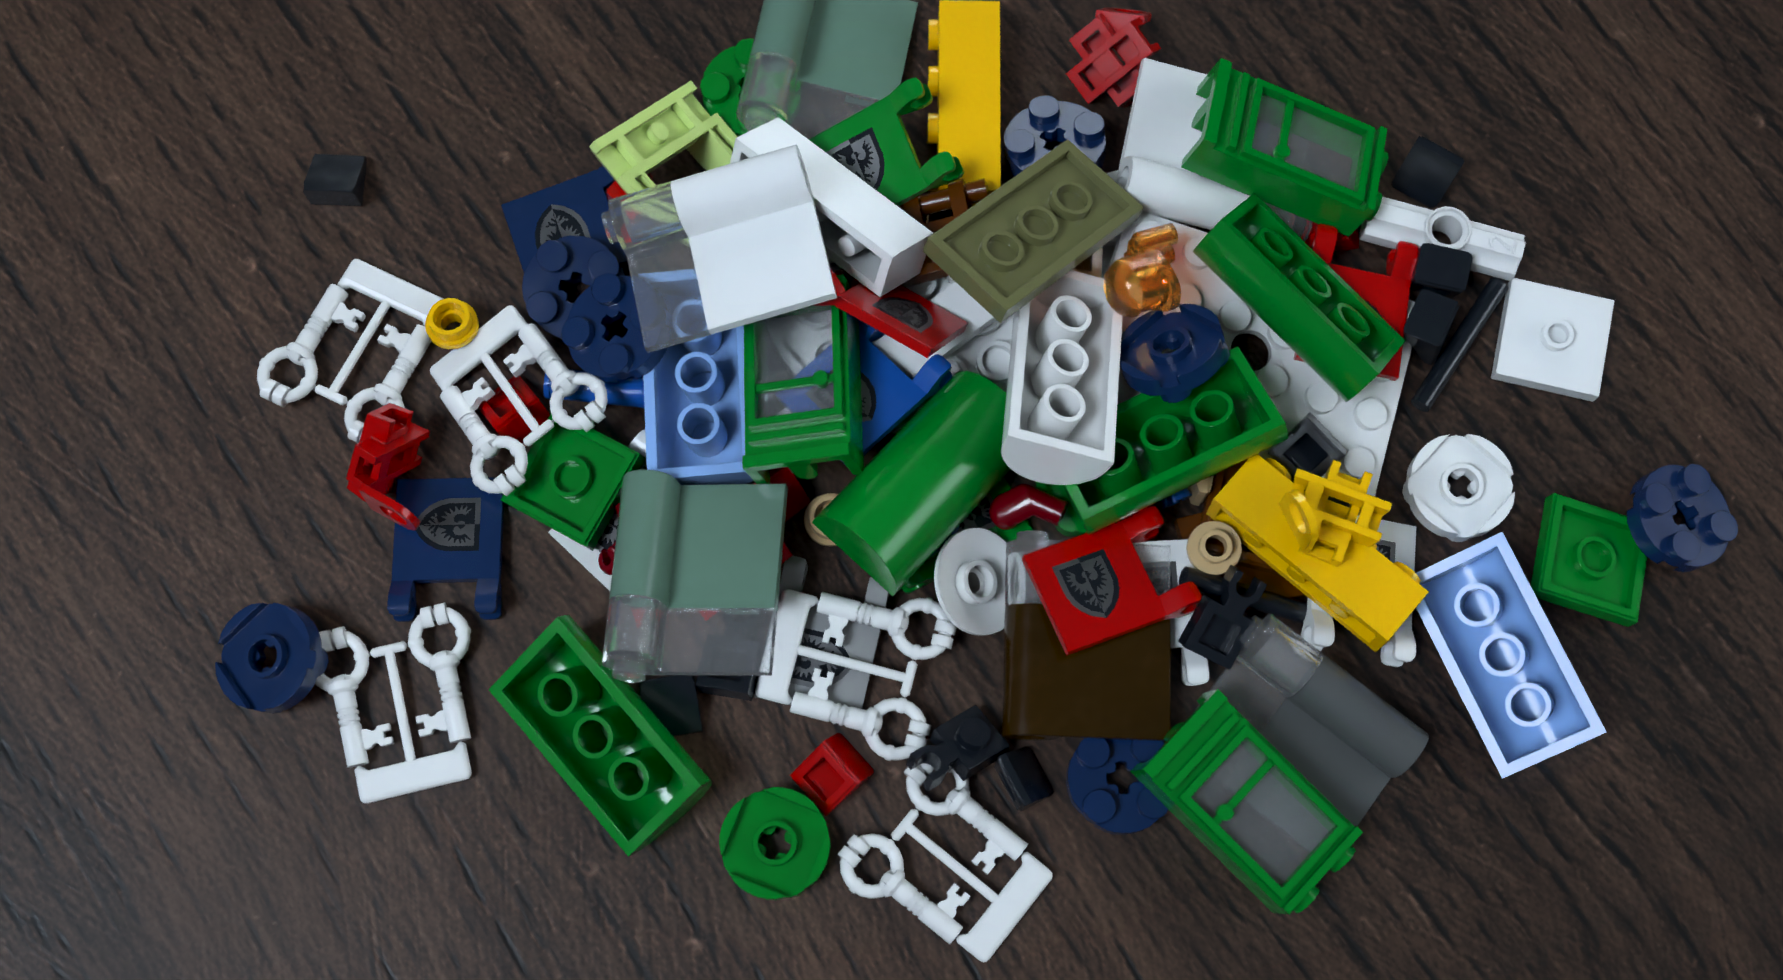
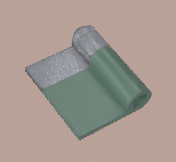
(823, 60)
(694, 578)

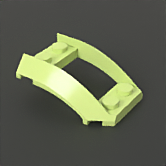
(660, 134)

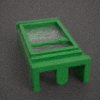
(1287, 150)
(802, 392)
(1249, 805)

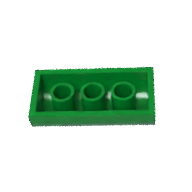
(1299, 297)
(1180, 443)
(921, 482)
(600, 736)

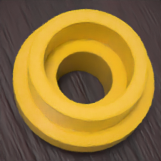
(447, 312)

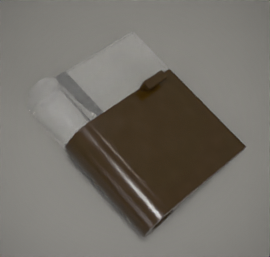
(1095, 693)

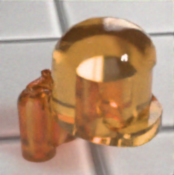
(1144, 275)

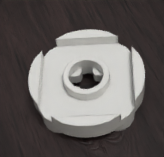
(1453, 516)

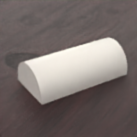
(1063, 384)

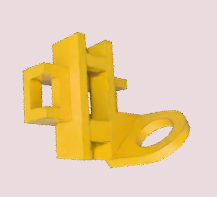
(1322, 520)

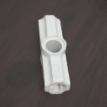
(1492, 249)

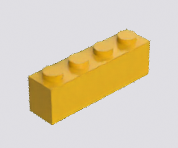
(967, 88)
(1362, 593)

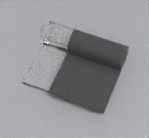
(1319, 716)

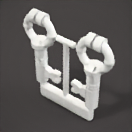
(391, 293)
(463, 405)
(790, 626)
(413, 773)
(1005, 908)

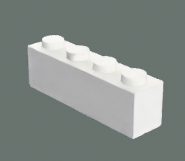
(858, 224)

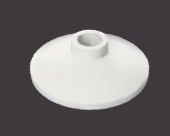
(975, 558)

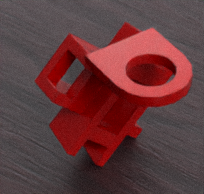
(1117, 30)
(383, 453)

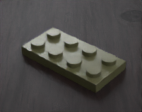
(1032, 230)

